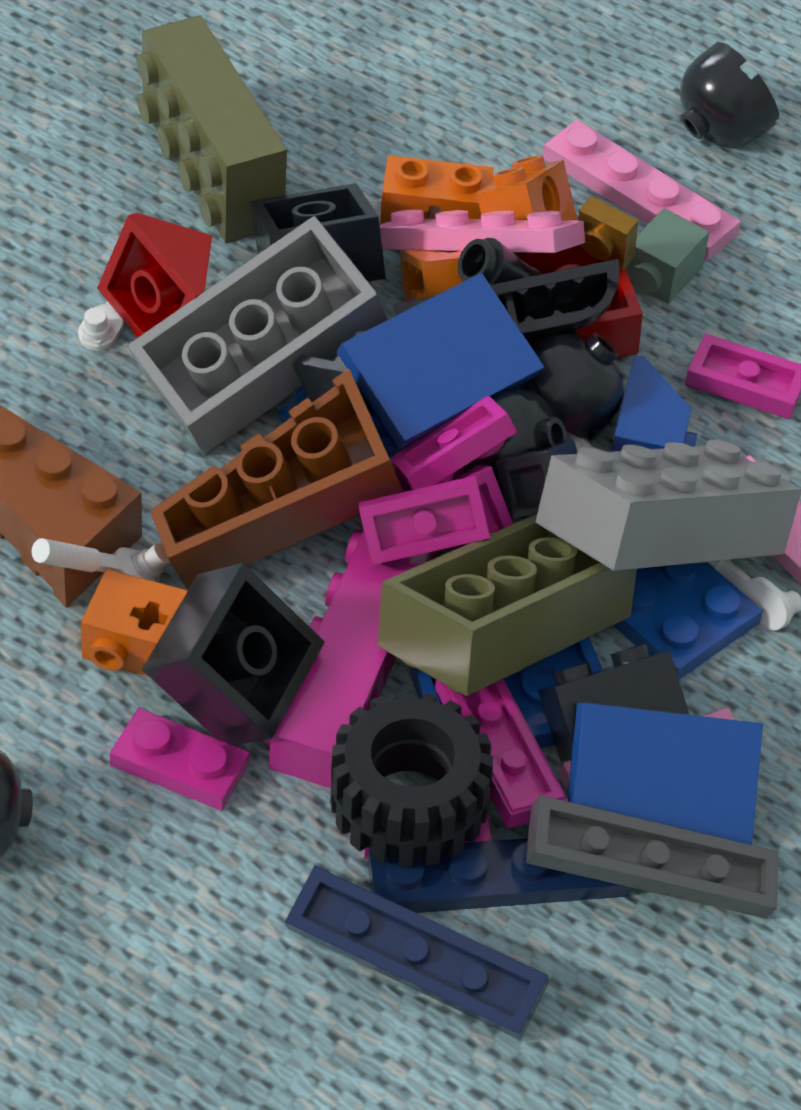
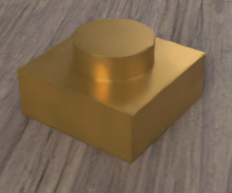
(608, 232)

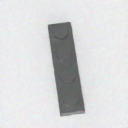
(652, 857)

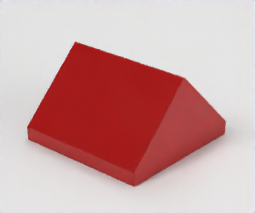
(154, 270)

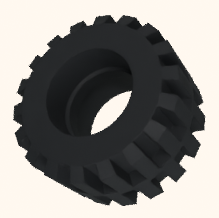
(405, 819)

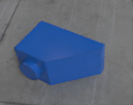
(651, 411)

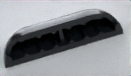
(554, 300)

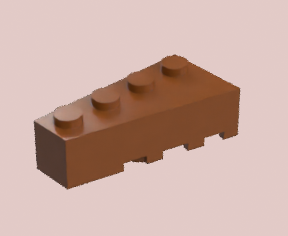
(279, 486)
(60, 498)

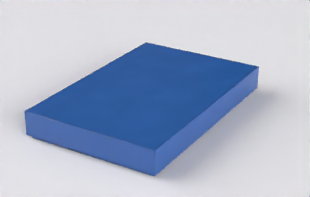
(439, 359)
(667, 768)

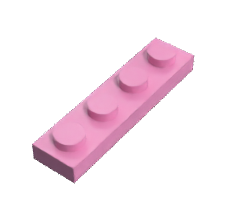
(635, 183)
(454, 230)

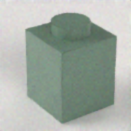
(667, 255)

